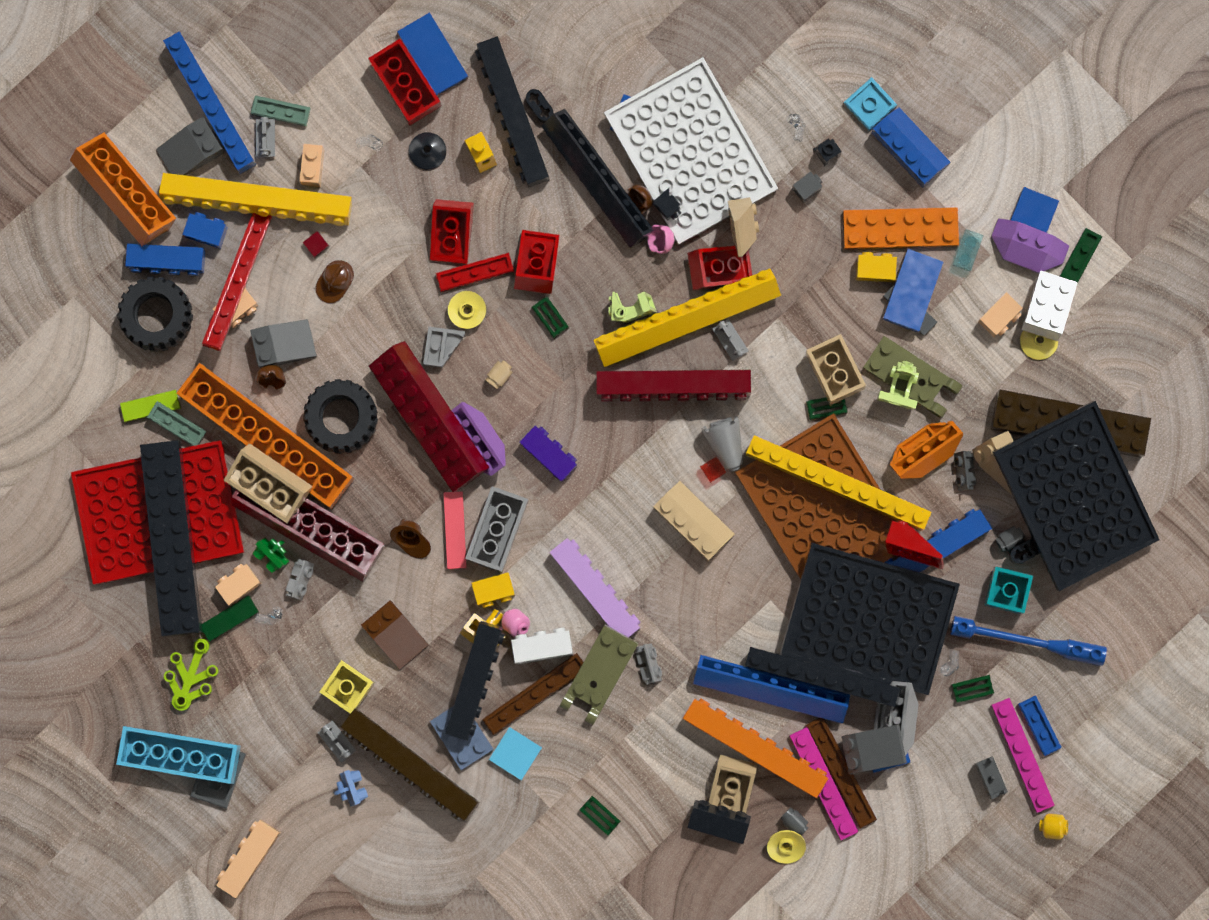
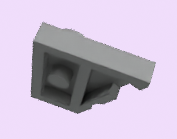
(441, 345)

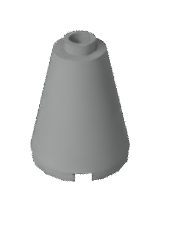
(726, 442)

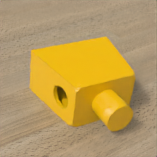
(480, 152)

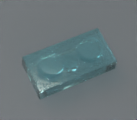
(968, 250)

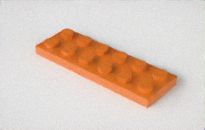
(900, 228)

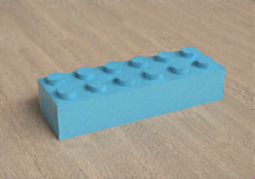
(178, 755)

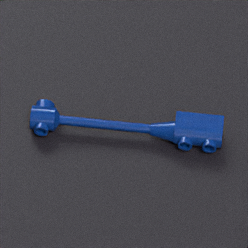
(1068, 648)

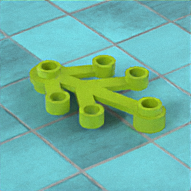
(190, 677)

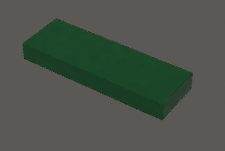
(1081, 255)
(229, 618)

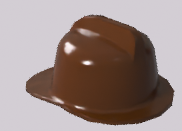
(334, 281)
(410, 538)

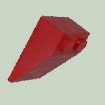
(451, 231)
(536, 261)
(717, 267)
(909, 544)

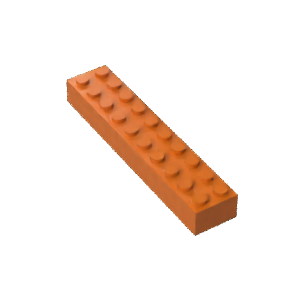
(256, 427)

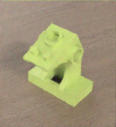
(643, 307)
(903, 371)

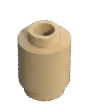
(499, 374)

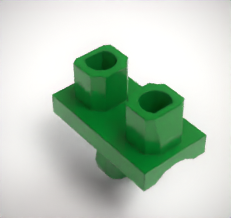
(273, 551)

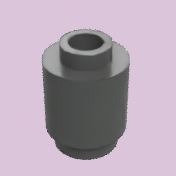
(1010, 538)
(794, 821)

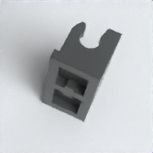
(991, 777)

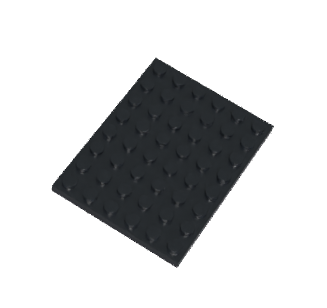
(1076, 495)
(869, 618)

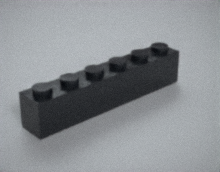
(474, 680)

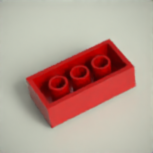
(404, 82)

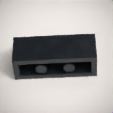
(719, 821)

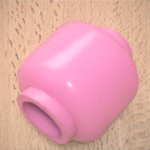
(515, 622)

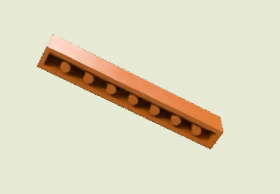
(755, 748)

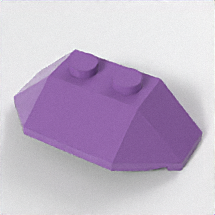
(1028, 246)
(482, 436)

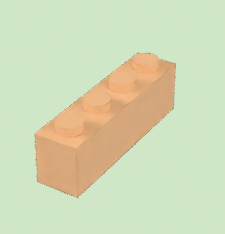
(248, 858)

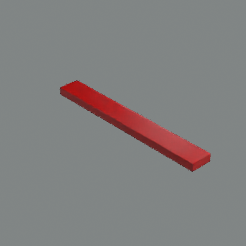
(236, 281)

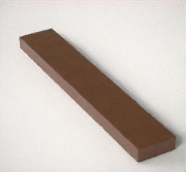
(533, 694)
(838, 768)

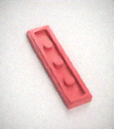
(455, 530)

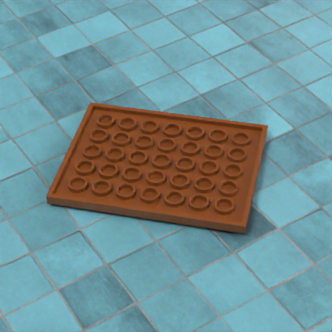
(808, 514)

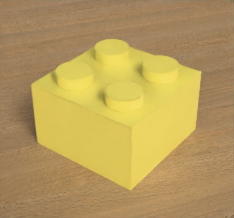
(347, 687)

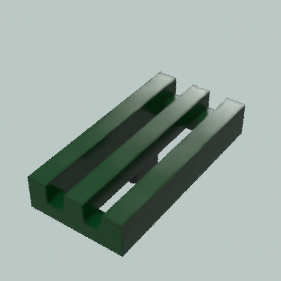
(559, 330)
(823, 415)
(988, 684)
(612, 826)

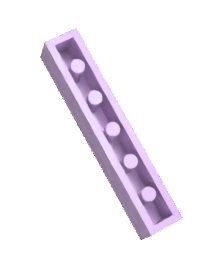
(593, 588)

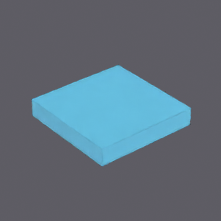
(870, 104)
(515, 753)

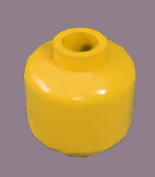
(1054, 826)

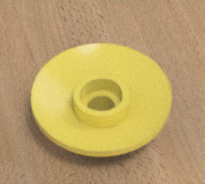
(464, 300)
(1037, 350)
(786, 852)

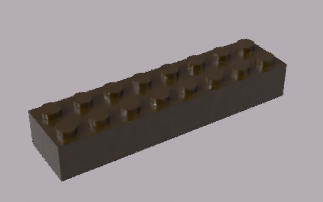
(1026, 413)
(411, 765)

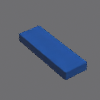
(1039, 725)

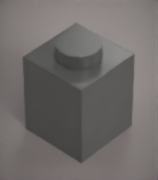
(807, 186)

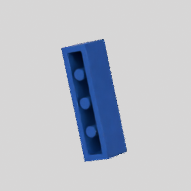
(165, 258)

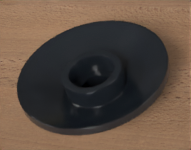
(431, 159)

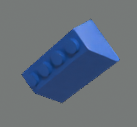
(910, 147)

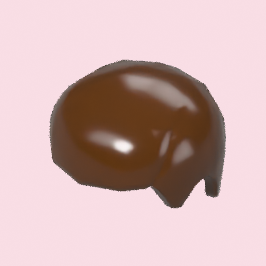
(641, 197)
(271, 375)

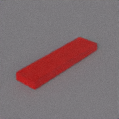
(474, 272)

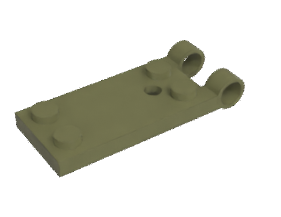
(889, 354)
(604, 665)

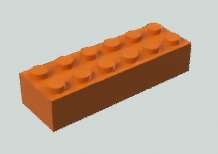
(122, 189)

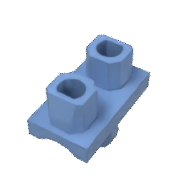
(348, 779)

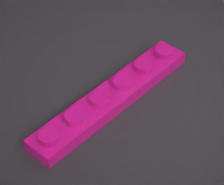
(1022, 755)
(830, 795)

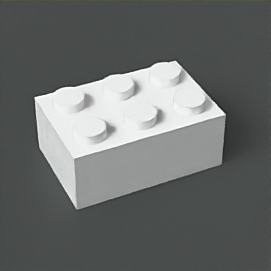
(1049, 306)
(542, 646)

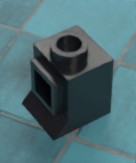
(827, 151)
(667, 205)

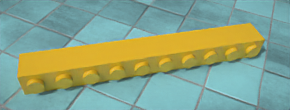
(255, 199)
(687, 317)
(838, 483)

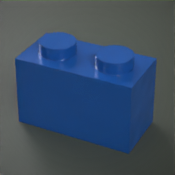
(205, 230)

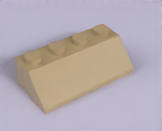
(267, 483)
(693, 520)

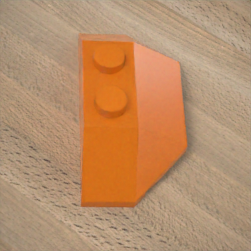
(926, 449)

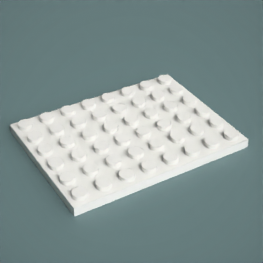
(693, 142)

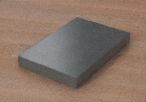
(217, 792)

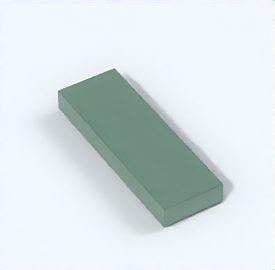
(280, 111)
(176, 424)

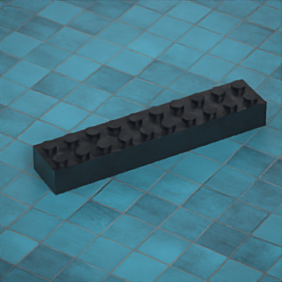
(171, 538)

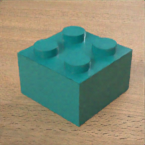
(1008, 590)

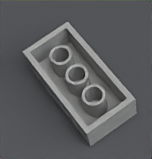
(497, 529)

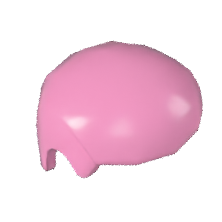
(661, 239)

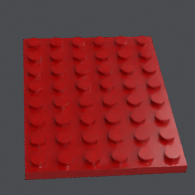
(116, 516)

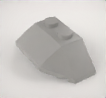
(903, 715)

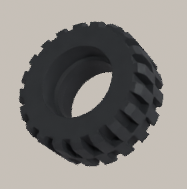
(137, 296)
(340, 442)

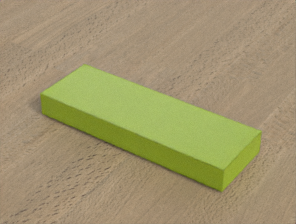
(141, 407)

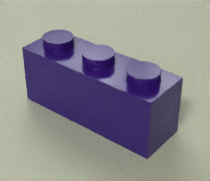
(549, 453)

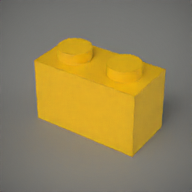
(876, 268)
(493, 589)

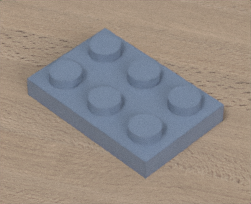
(461, 750)

